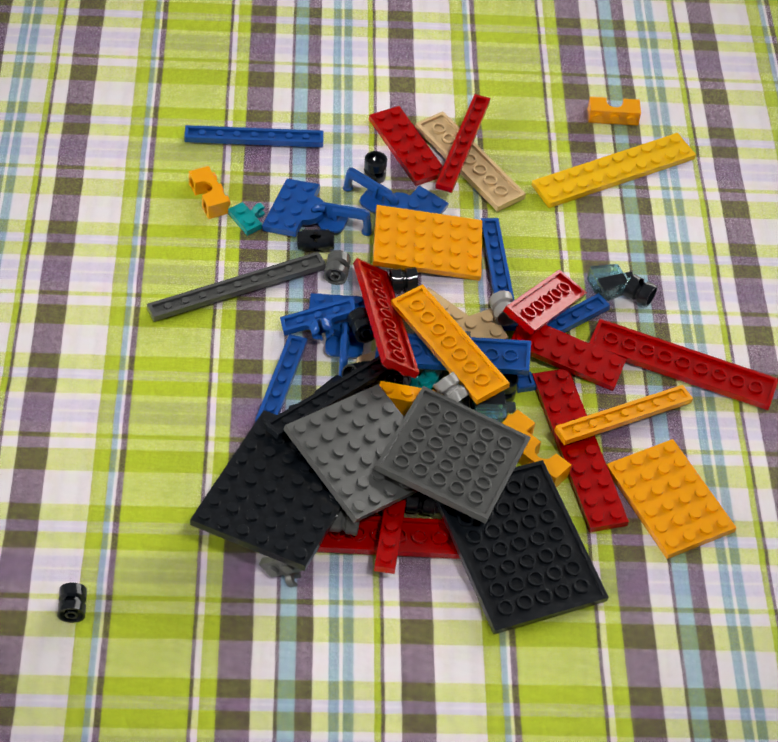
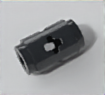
(324, 238)

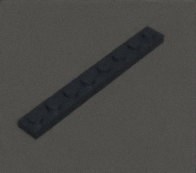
(331, 394)

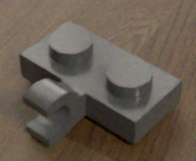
(277, 568)

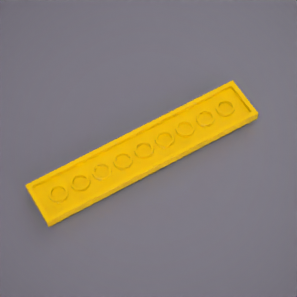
(613, 170)

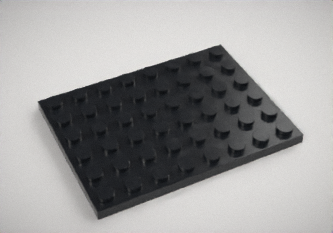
(269, 500)
(527, 554)

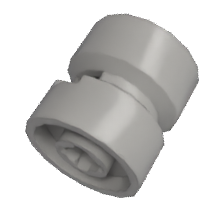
(498, 302)
(450, 388)

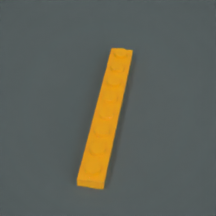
(622, 414)

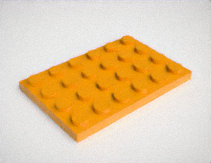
(428, 241)
(670, 498)

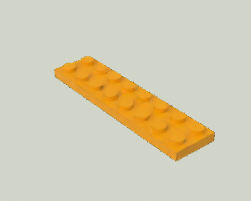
(450, 343)

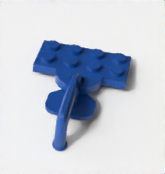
(378, 194)
(299, 206)
(343, 341)

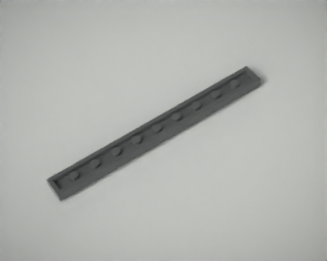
(235, 286)

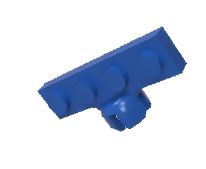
(318, 319)

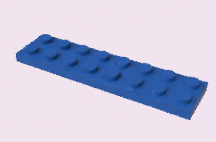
(506, 354)

